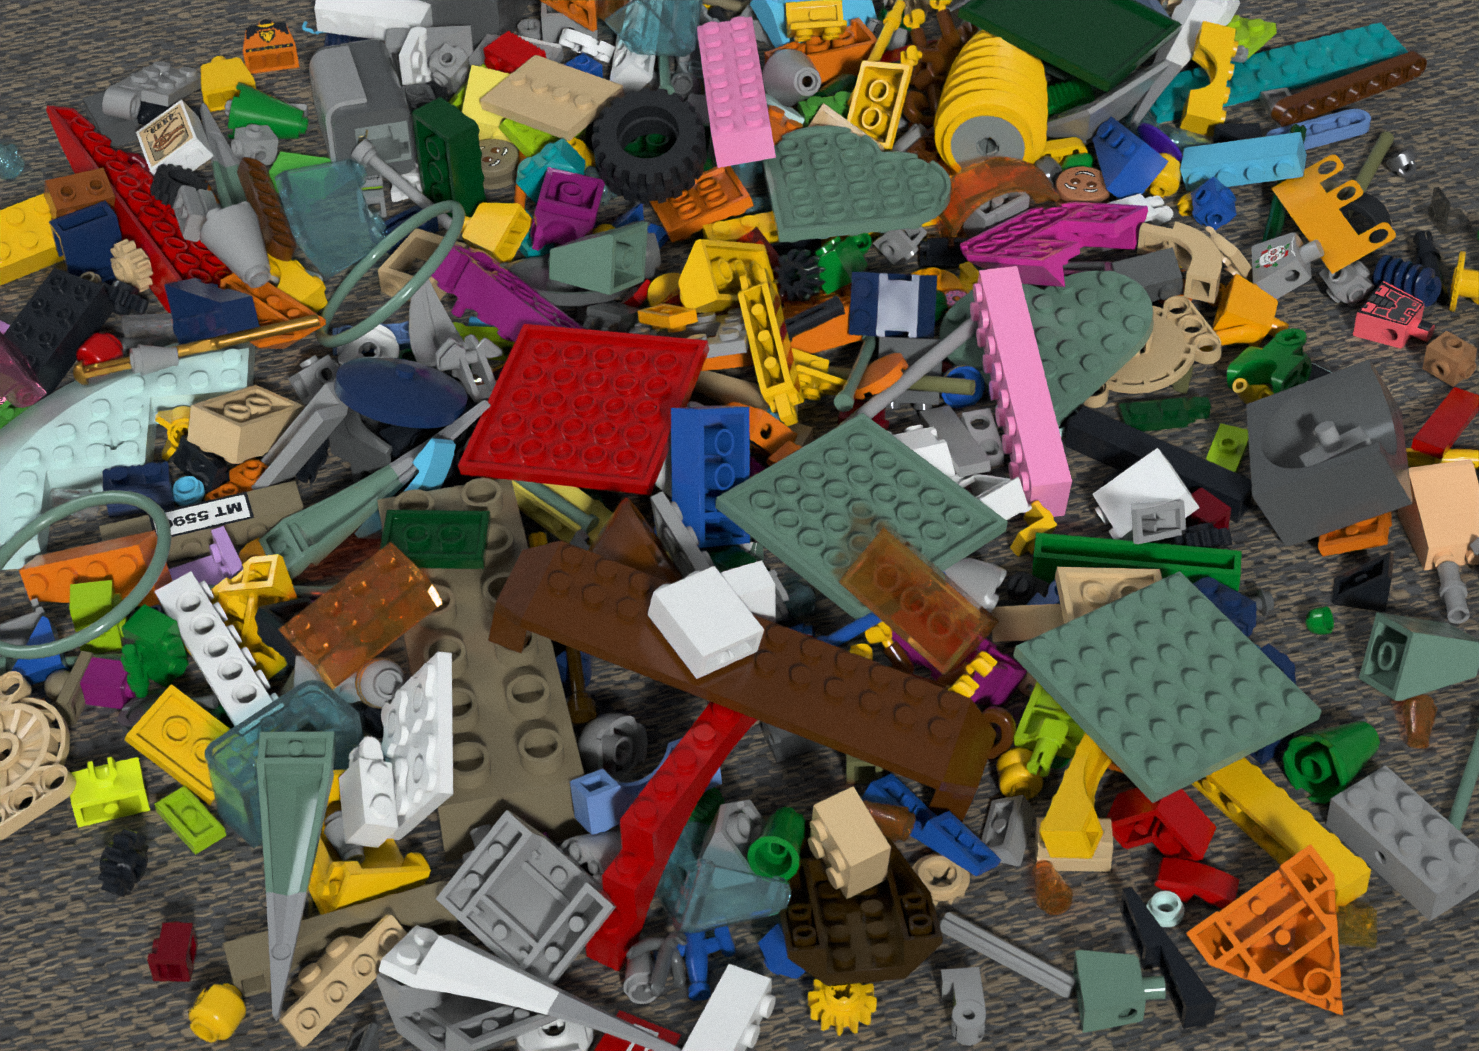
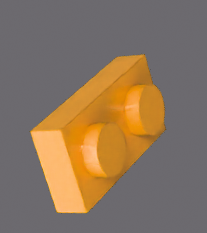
(668, 316)

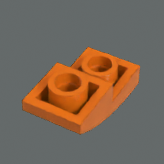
(241, 479)

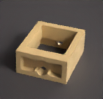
(418, 245)

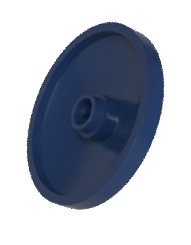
(400, 392)

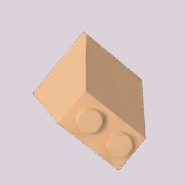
(1443, 513)

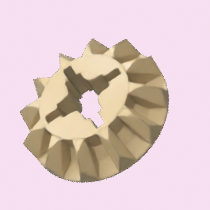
(938, 866)

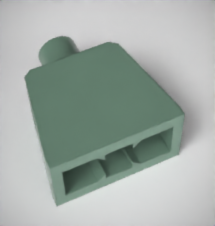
(1112, 989)

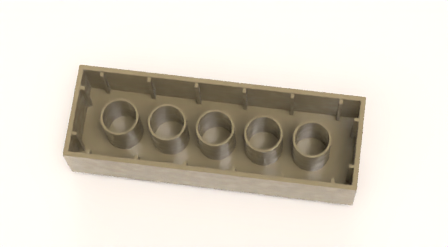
(507, 707)

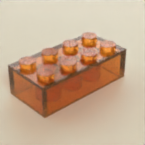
(361, 616)

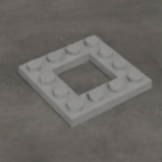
(729, 331)

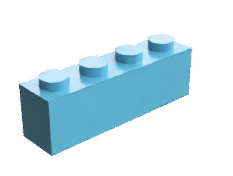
(1245, 161)

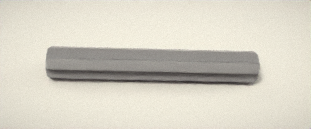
(1008, 954)

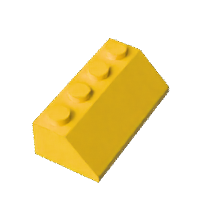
(713, 273)

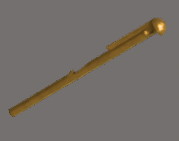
(82, 373)

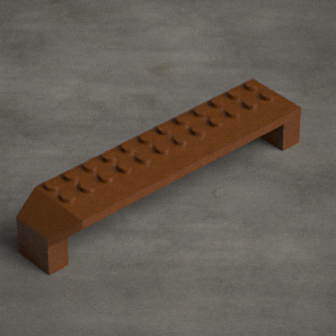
(786, 683)

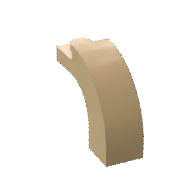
(1193, 252)
(1025, 621)

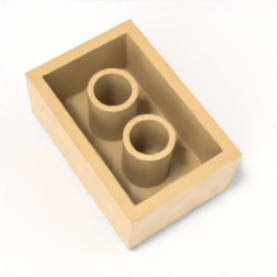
(241, 423)

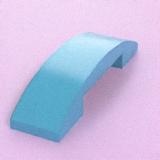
(433, 468)

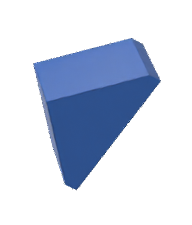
(39, 669)

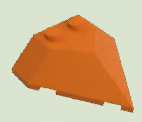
(1281, 933)

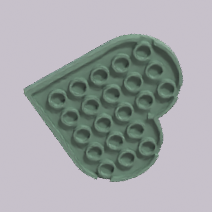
(844, 185)
(1080, 333)

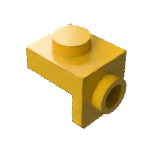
(1039, 521)

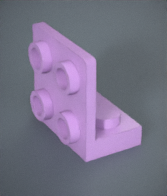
(214, 568)

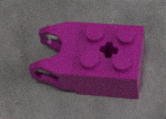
(565, 208)

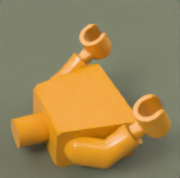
(1244, 314)

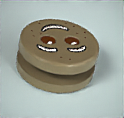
(498, 163)

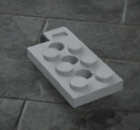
(152, 84)
(676, 538)

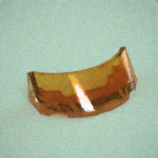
(989, 179)

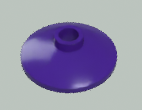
(1158, 140)

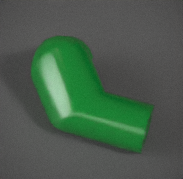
(1078, 160)

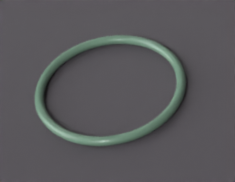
(408, 290)
(127, 604)

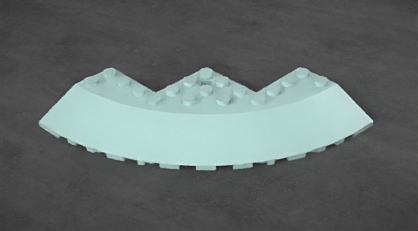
(99, 427)

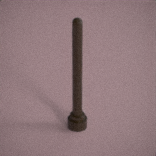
(580, 705)

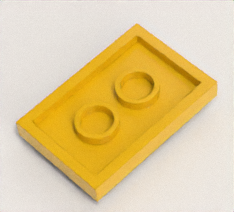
(176, 738)

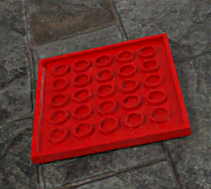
(584, 408)

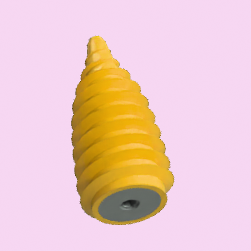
(992, 104)

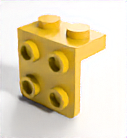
(815, 19)

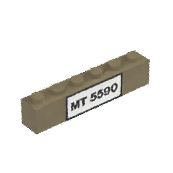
(241, 514)

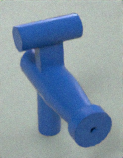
(696, 958)

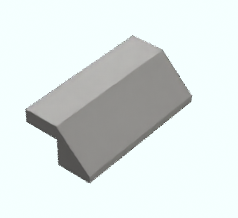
(302, 437)

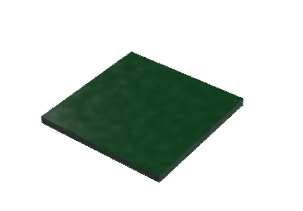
(1083, 37)

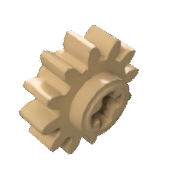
(131, 265)

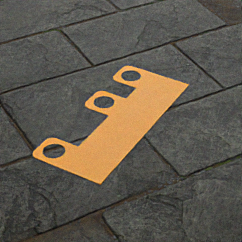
(1320, 217)

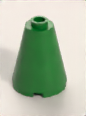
(263, 109)
(1329, 758)

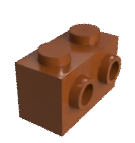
(77, 192)

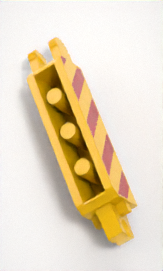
(770, 346)

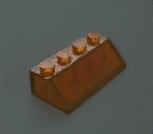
(918, 601)

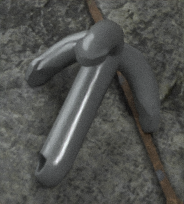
(667, 956)

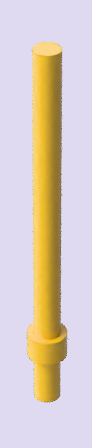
(891, 23)

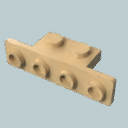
(338, 979)

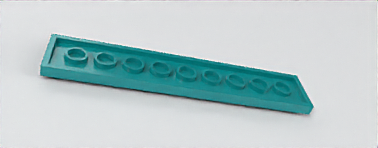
(1287, 67)

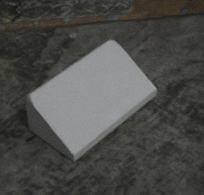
(1008, 828)

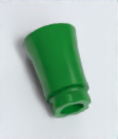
(778, 845)

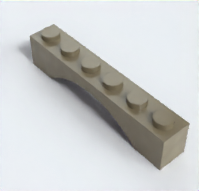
(249, 955)

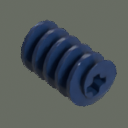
(1410, 278)

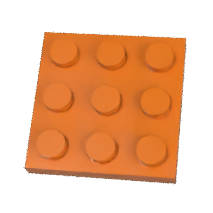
(710, 200)

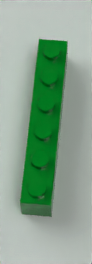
(1090, 552)

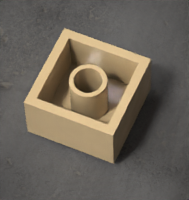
(849, 843)

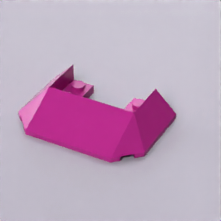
(1046, 239)

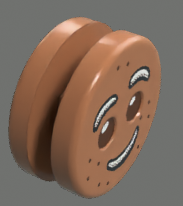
(1081, 185)

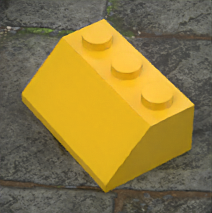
(880, 100)

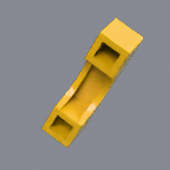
(1213, 52)
(298, 283)

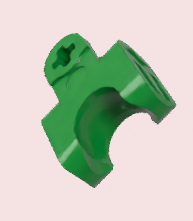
(1277, 363)

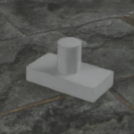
(1334, 444)

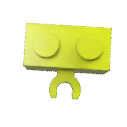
(109, 791)

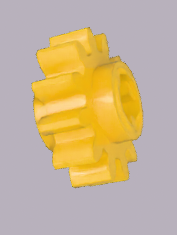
(842, 1005)

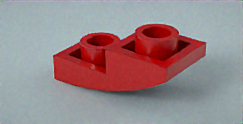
(1192, 878)

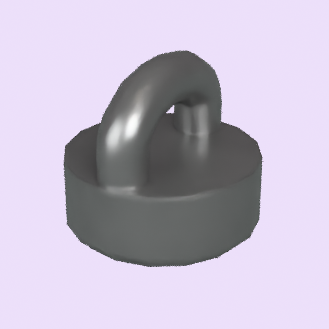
(1401, 159)

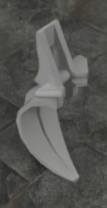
(440, 346)

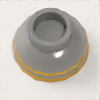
(379, 681)

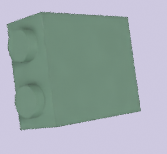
(602, 260)
(1417, 656)

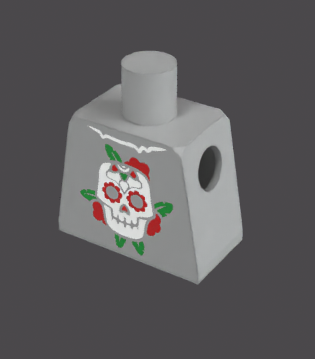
(1283, 263)

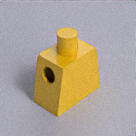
(221, 79)
(497, 229)

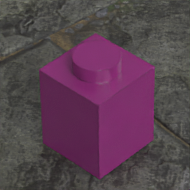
(106, 684)

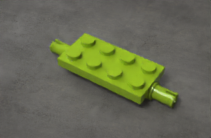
(1047, 731)

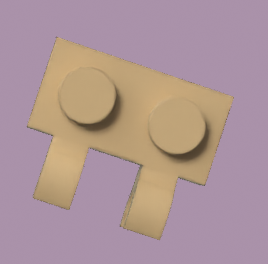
(1231, 256)

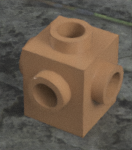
(1450, 359)

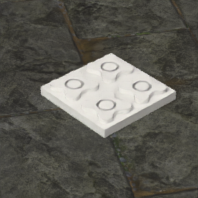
(420, 742)

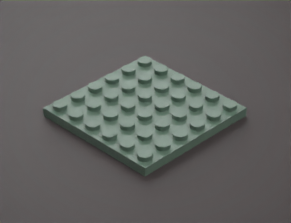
(839, 493)
(1166, 685)

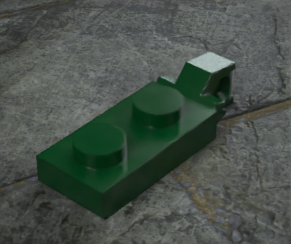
(1164, 413)

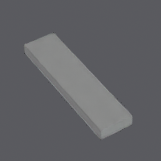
(964, 450)

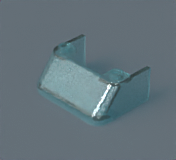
(658, 26)

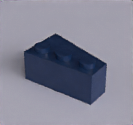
(208, 311)

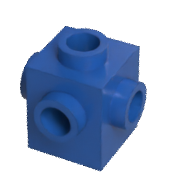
(1213, 204)

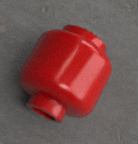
(99, 349)

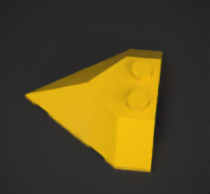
(258, 584)

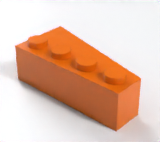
(836, 55)
(119, 560)

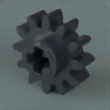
(125, 298)
(1204, 536)
(123, 862)

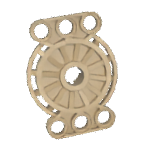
(1166, 354)
(33, 755)

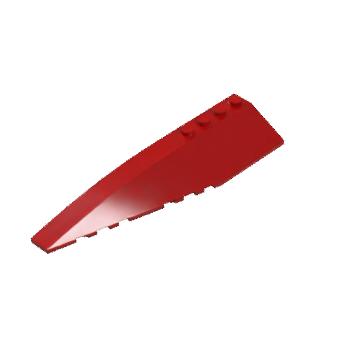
(138, 212)

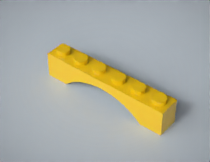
(1071, 822)

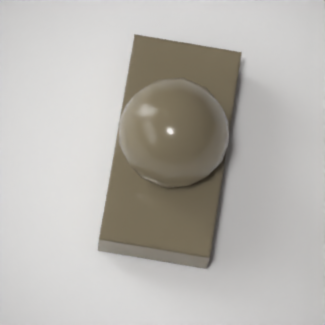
(66, 690)

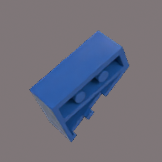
(1125, 160)

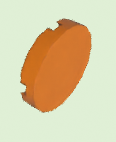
(881, 375)

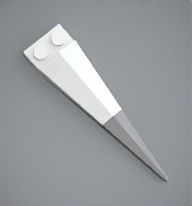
(1180, 48)
(463, 969)

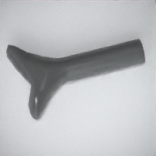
(152, 341)

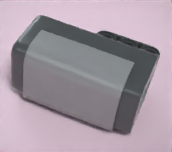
(362, 99)

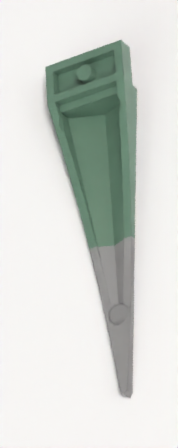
(223, 163)
(322, 527)
(293, 799)

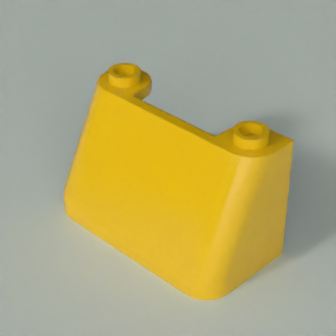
(344, 883)

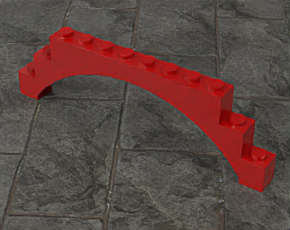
(655, 824)

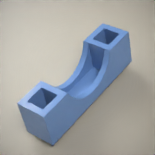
(603, 801)

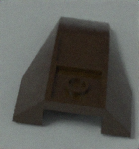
(859, 938)

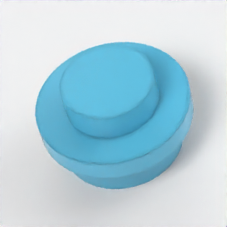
(188, 491)

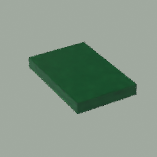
(439, 537)

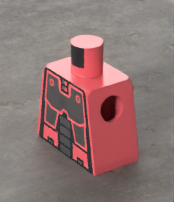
(1392, 318)

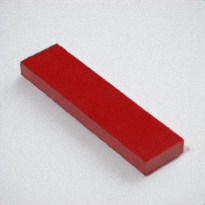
(1446, 423)

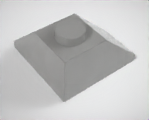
(732, 834)

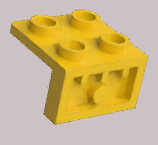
(814, 377)

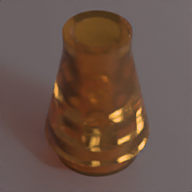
(1419, 719)
(892, 820)
(1052, 891)

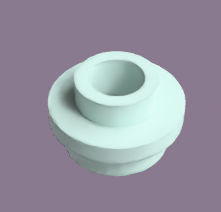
(1168, 901)

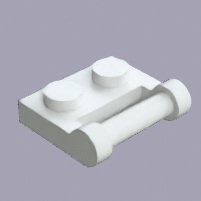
(414, 58)

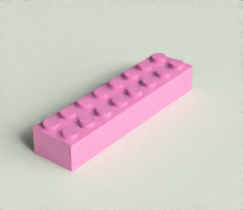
(735, 92)
(1020, 389)

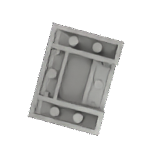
(1086, 119)
(527, 899)
(454, 1021)

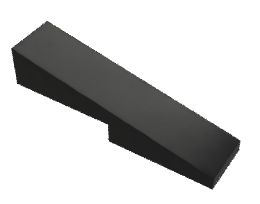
(1155, 949)

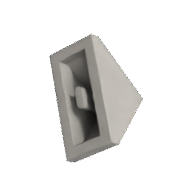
(1157, 520)

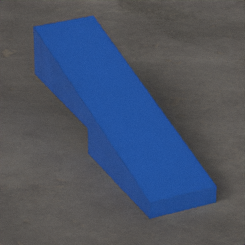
(941, 833)

